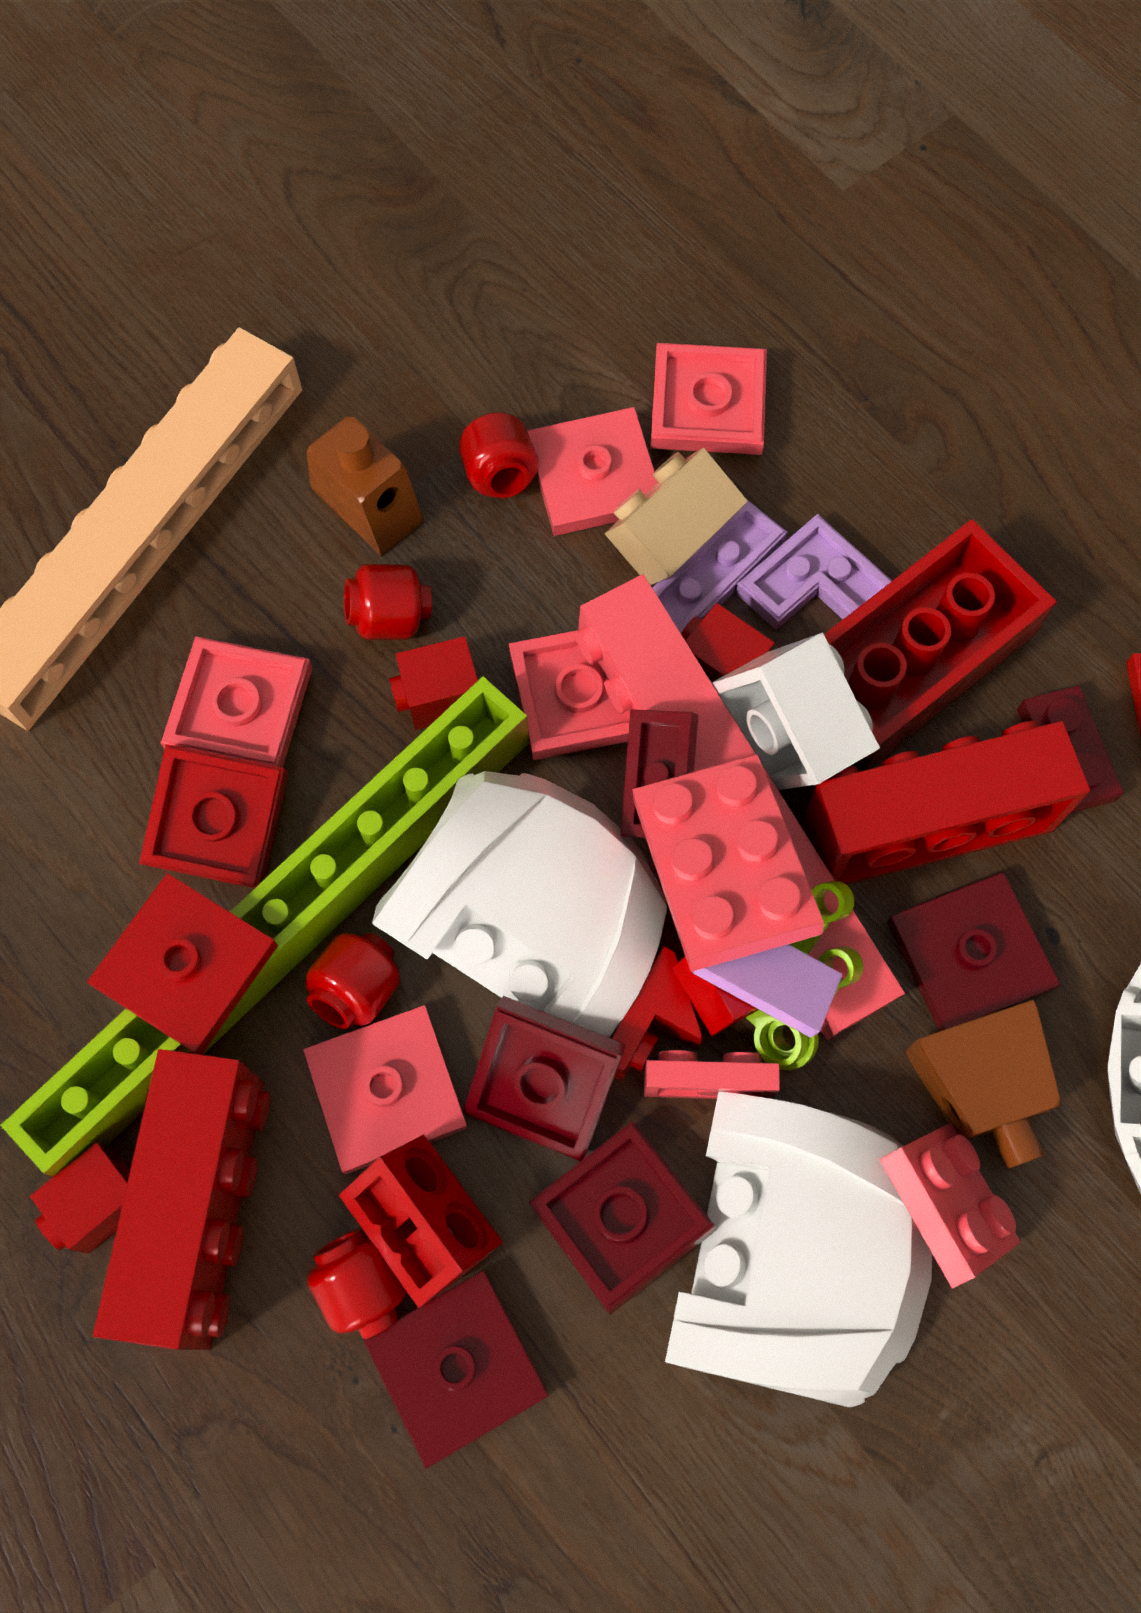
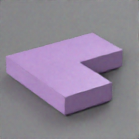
(807, 566)
(780, 984)

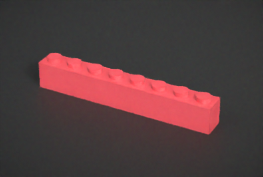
(656, 670)

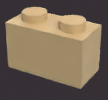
(675, 516)

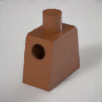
(352, 472)
(991, 1078)

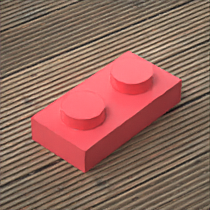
(682, 1076)

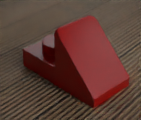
(659, 1005)

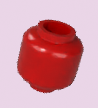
(498, 455)
(386, 602)
(352, 980)
(355, 1286)

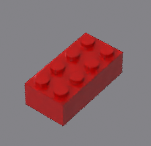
(936, 633)
(945, 802)
(184, 1203)

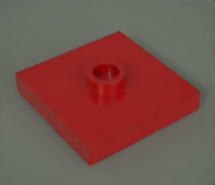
(214, 816)
(183, 964)

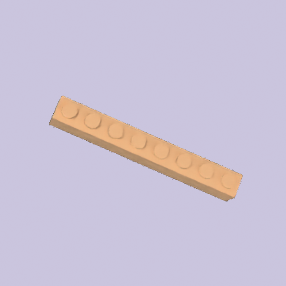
(138, 521)

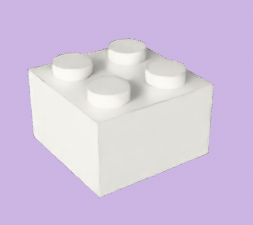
(799, 712)

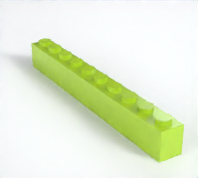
(295, 906)

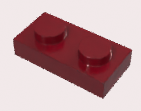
(1071, 708)
(657, 750)

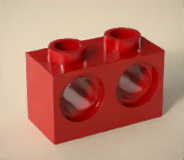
(420, 1219)

